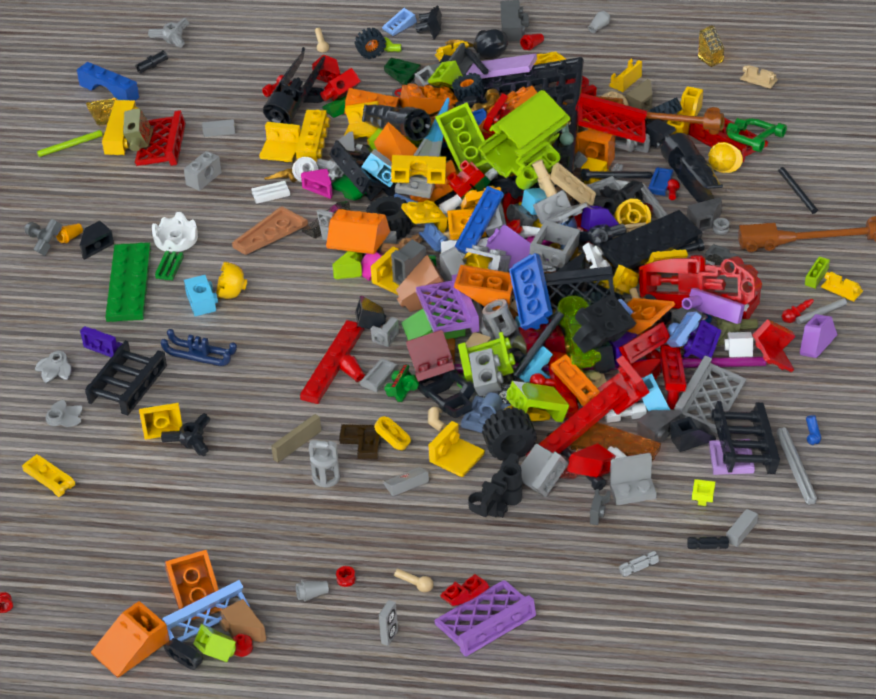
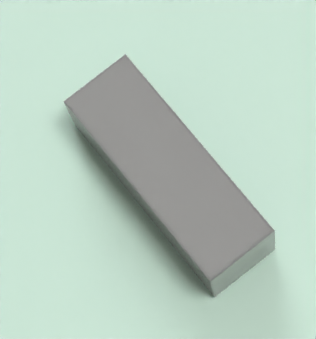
(218, 128)
(742, 527)

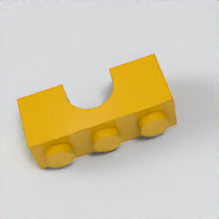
(429, 166)

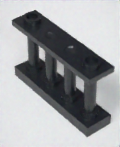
(353, 169)
(136, 388)
(761, 430)

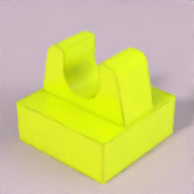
(703, 491)

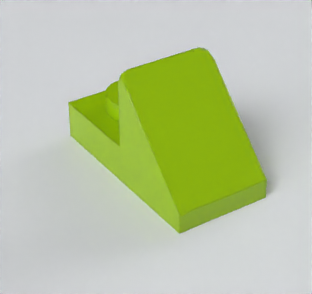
(348, 266)

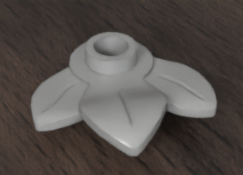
(51, 367)
(63, 415)

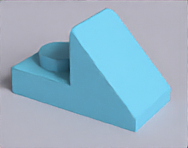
(539, 360)

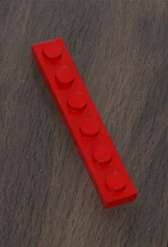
(329, 365)
(584, 418)

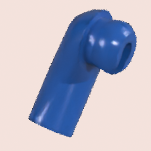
(815, 436)

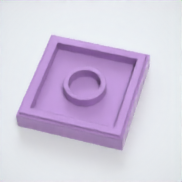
(717, 460)

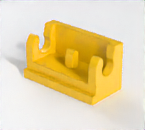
(627, 77)

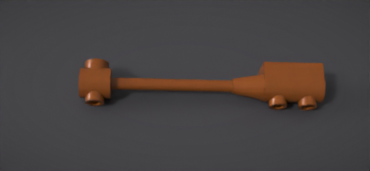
(712, 119)
(768, 237)

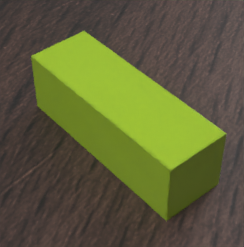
(817, 272)

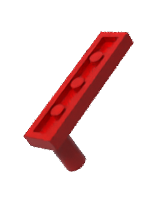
(672, 373)

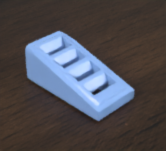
(405, 17)

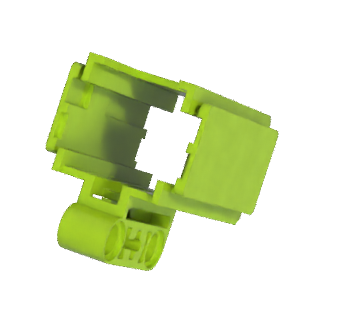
(526, 137)

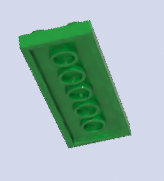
(128, 282)

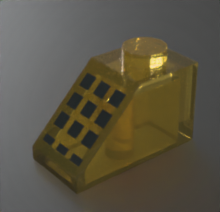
(710, 47)

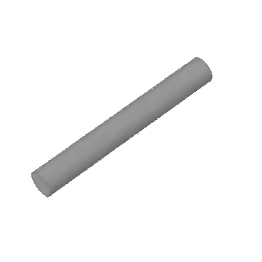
(822, 310)

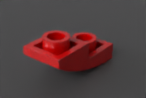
(459, 594)

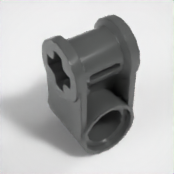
(518, 212)

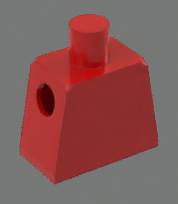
(340, 85)

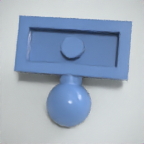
(682, 330)

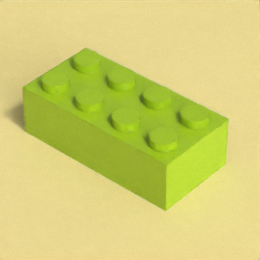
(463, 136)

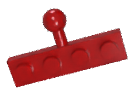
(555, 382)

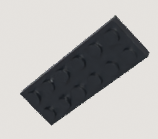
(659, 235)

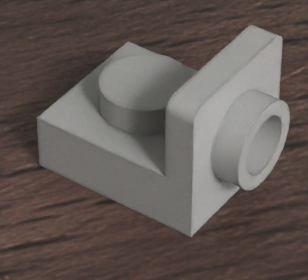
(386, 334)

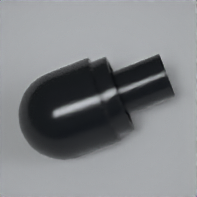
(471, 100)

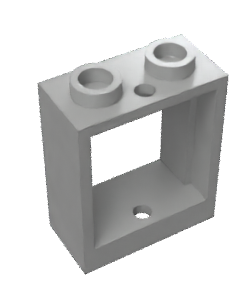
(558, 234)

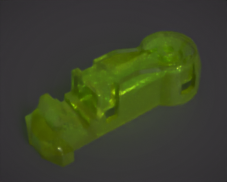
(569, 307)

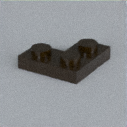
(363, 435)

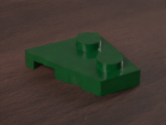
(401, 70)

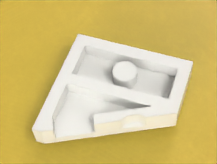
(593, 254)

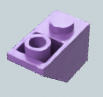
(817, 335)

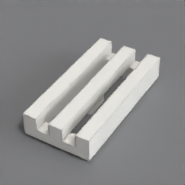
(270, 192)

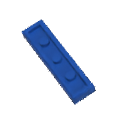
(479, 219)

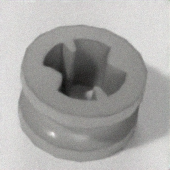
(721, 226)

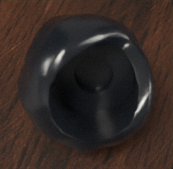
(490, 43)

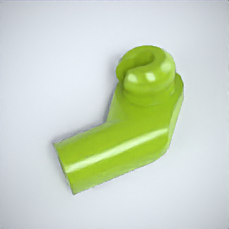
(390, 47)

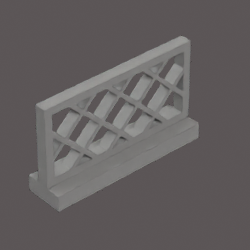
(696, 385)

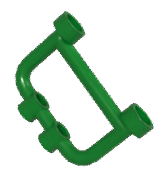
(759, 141)

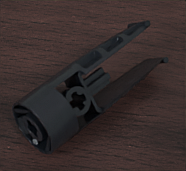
(281, 104)
(409, 121)
(690, 166)

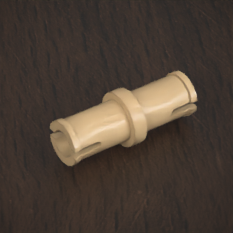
(544, 178)

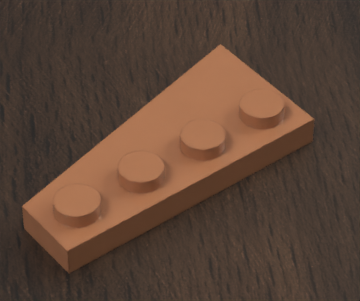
(273, 227)

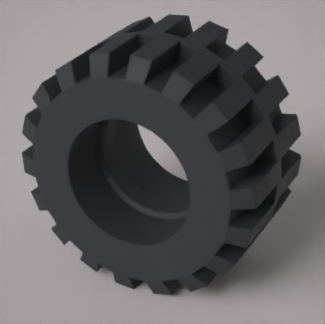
(396, 217)
(509, 433)

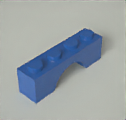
(121, 87)

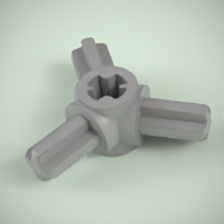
(171, 32)
(333, 169)

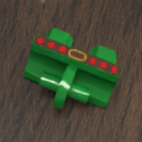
(402, 383)

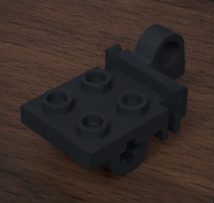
(613, 198)
(601, 323)
(503, 489)

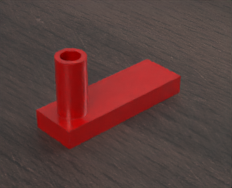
(645, 343)

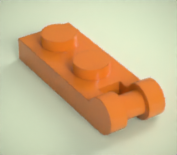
(574, 379)

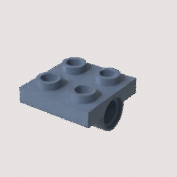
(482, 410)

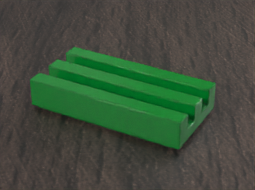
(166, 263)

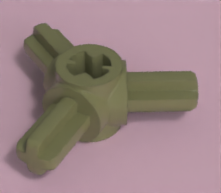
(727, 327)

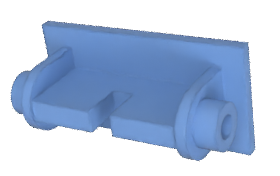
(433, 236)

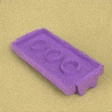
(511, 242)

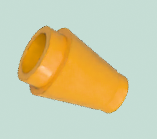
(69, 232)

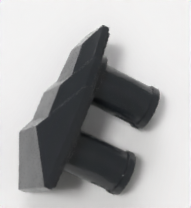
(430, 22)

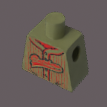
(137, 129)

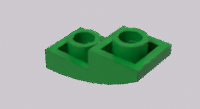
(348, 189)

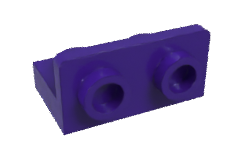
(99, 341)
(702, 341)

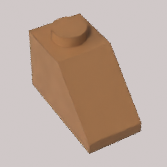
(241, 620)

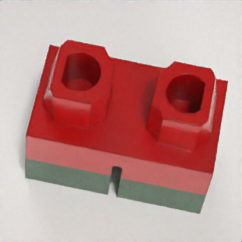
(469, 175)

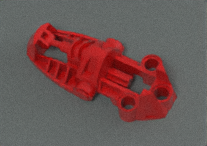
(695, 273)

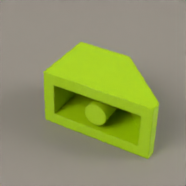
(445, 74)
(214, 643)

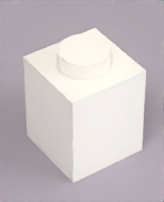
(739, 344)

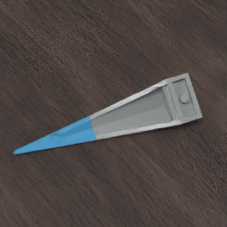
(430, 146)

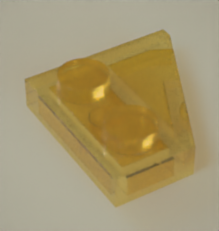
(101, 110)

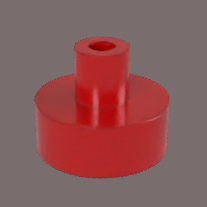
(243, 645)

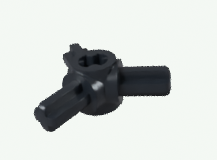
(601, 233)
(190, 435)

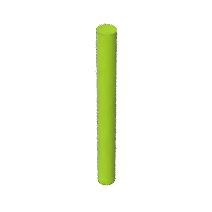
(69, 143)

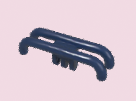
(198, 349)

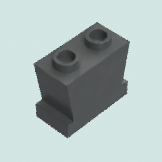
(406, 260)

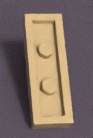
(571, 185)

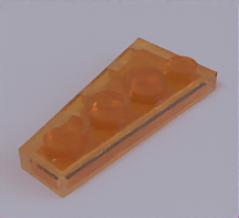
(609, 436)

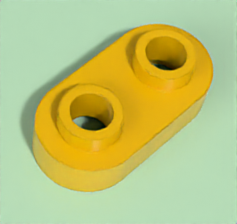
(392, 433)

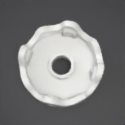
(178, 226)

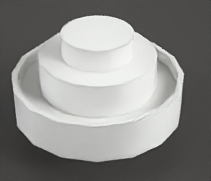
(302, 165)

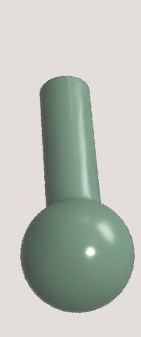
(566, 137)

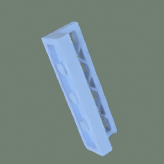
(200, 606)

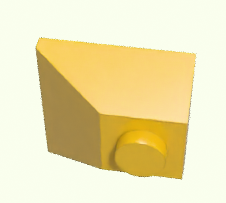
(160, 419)

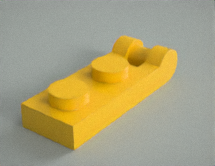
(48, 475)

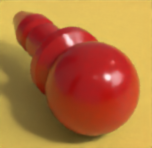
(790, 315)

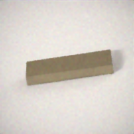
(296, 438)

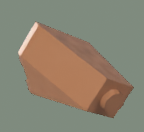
(423, 274)

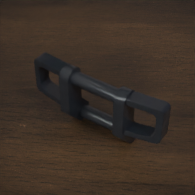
(442, 384)

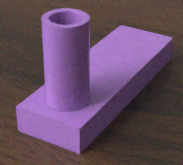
(714, 305)

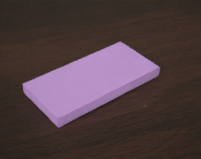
(506, 66)

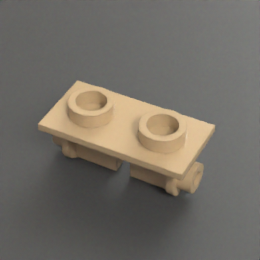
(764, 78)

